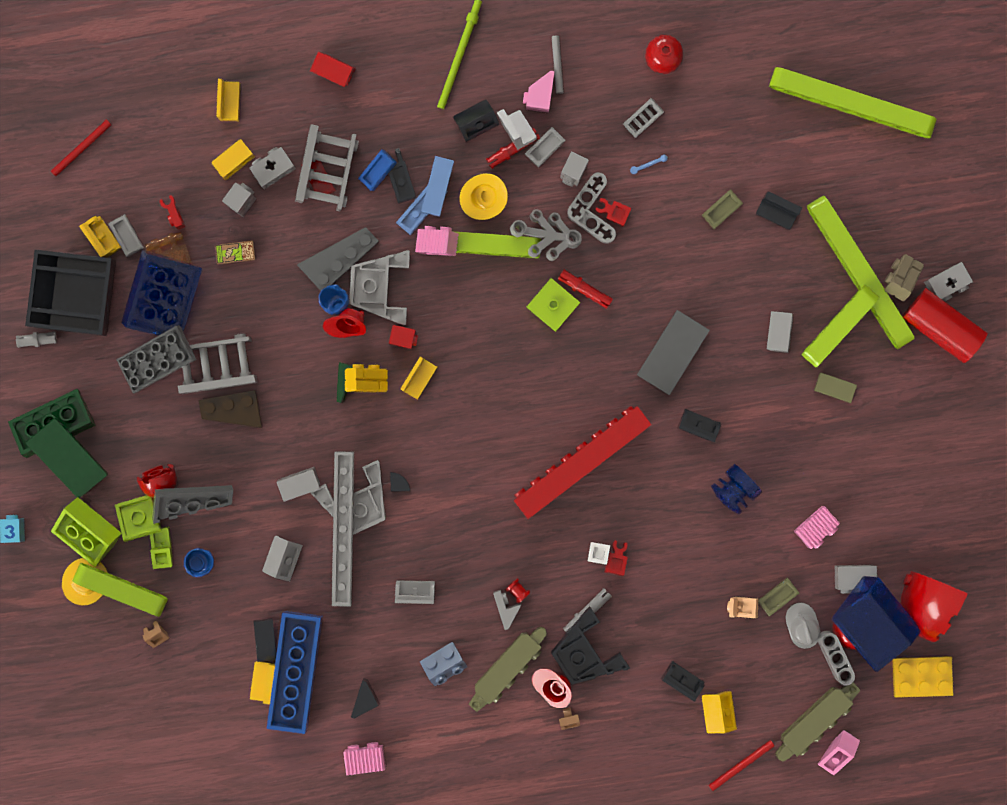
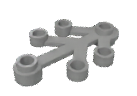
(548, 234)

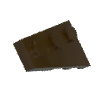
(233, 408)

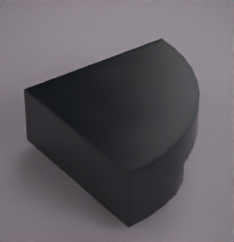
(398, 482)

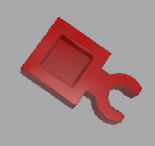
(616, 212)
(616, 561)

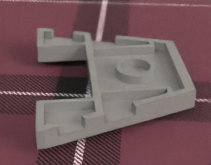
(370, 286)
(368, 502)

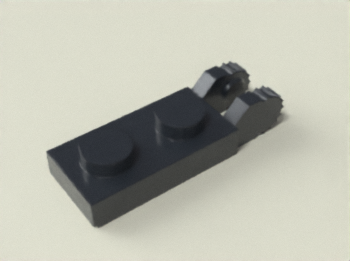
(401, 180)

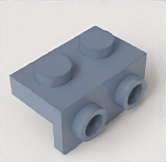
(443, 664)

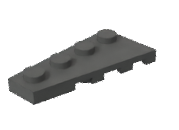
(337, 259)
(189, 500)

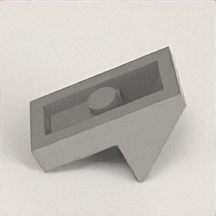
(507, 614)

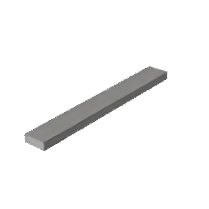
(343, 529)

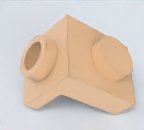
(743, 607)

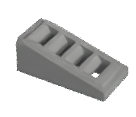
(655, 106)

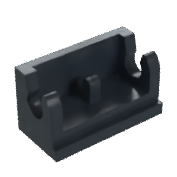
(699, 425)
(683, 681)

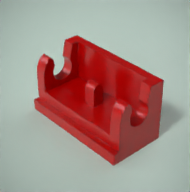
(332, 69)

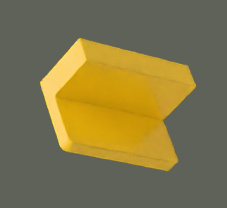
(228, 100)
(233, 159)
(418, 378)
(262, 681)
(719, 712)

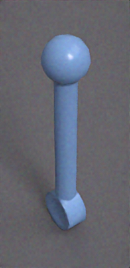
(634, 170)

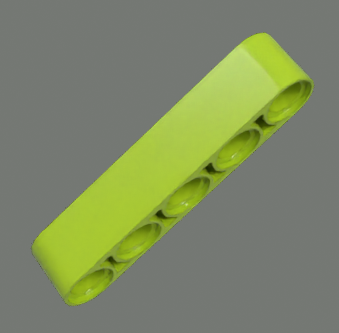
(495, 244)
(840, 326)
(120, 589)

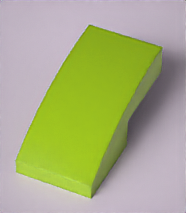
(161, 549)

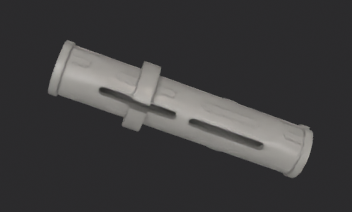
(596, 603)

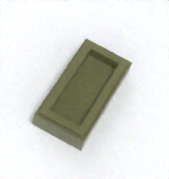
(722, 209)
(835, 387)
(778, 597)

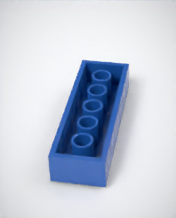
(294, 672)

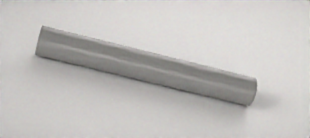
(557, 64)

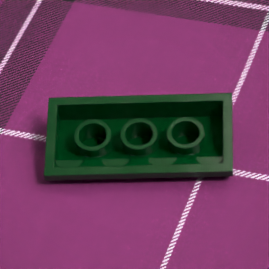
(68, 409)

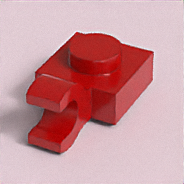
(175, 217)

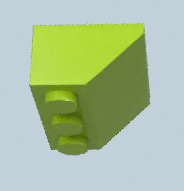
(86, 531)

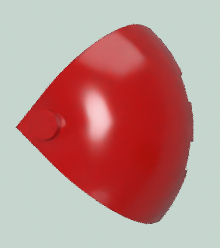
(931, 604)

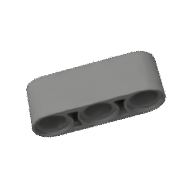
(840, 666)

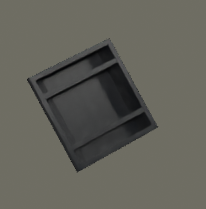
(70, 292)

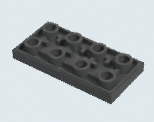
(673, 352)
(156, 359)

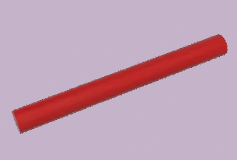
(81, 147)
(741, 765)

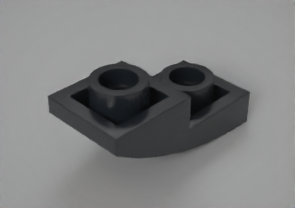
(264, 640)

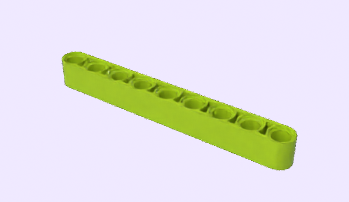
(852, 102)
(860, 270)

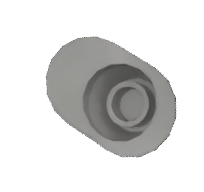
(802, 625)

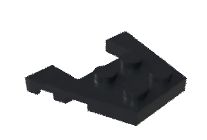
(578, 656)

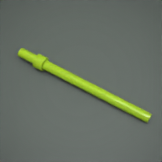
(471, 19)

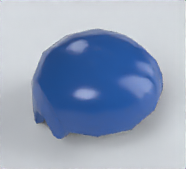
(333, 299)
(198, 562)

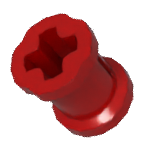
(517, 590)

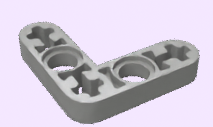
(586, 214)

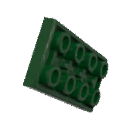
(66, 457)

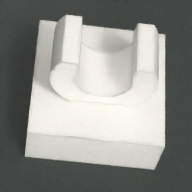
(598, 553)

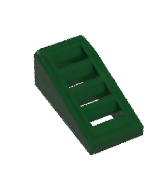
(341, 393)

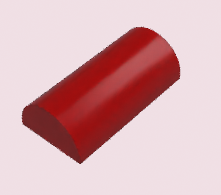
(945, 326)

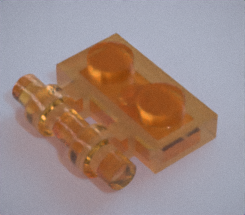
(177, 252)

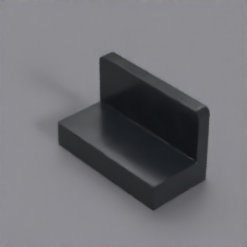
(476, 120)
(778, 210)

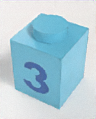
(12, 529)

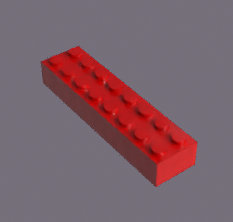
(581, 462)

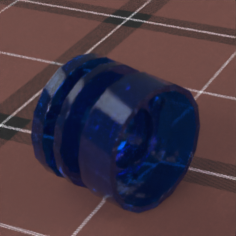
(736, 489)

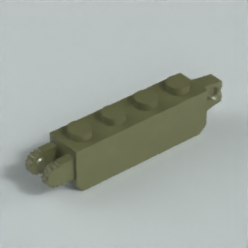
(506, 667)
(816, 720)

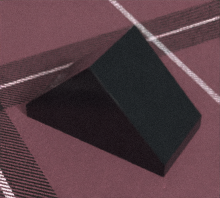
(365, 700)

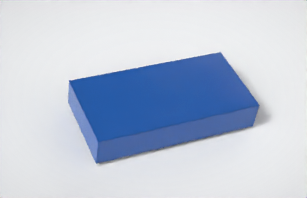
(377, 170)

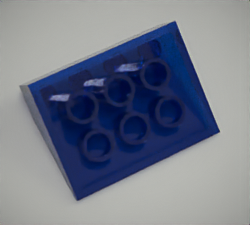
(160, 294)
(875, 622)

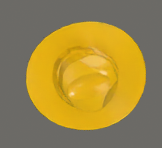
(483, 196)
(76, 593)

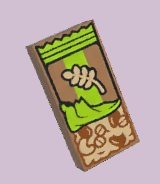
(235, 252)

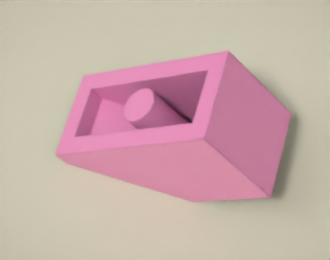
(539, 94)
(839, 752)

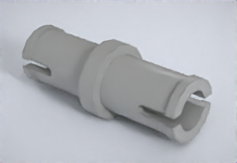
(36, 339)

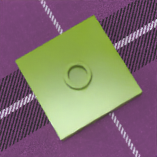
(553, 304)
(136, 518)

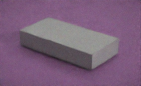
(545, 147)
(126, 235)

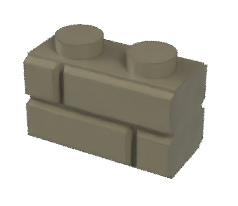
(904, 277)

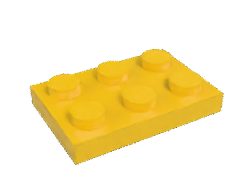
(922, 676)

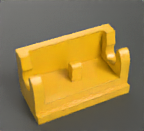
(100, 236)

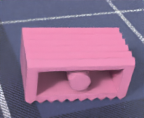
(436, 241)
(817, 527)
(364, 759)

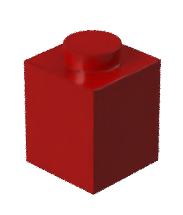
(403, 337)

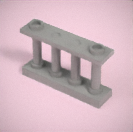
(310, 155)
(226, 379)

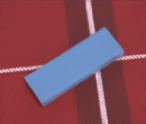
(437, 186)
(413, 216)

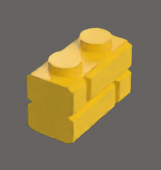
(366, 379)

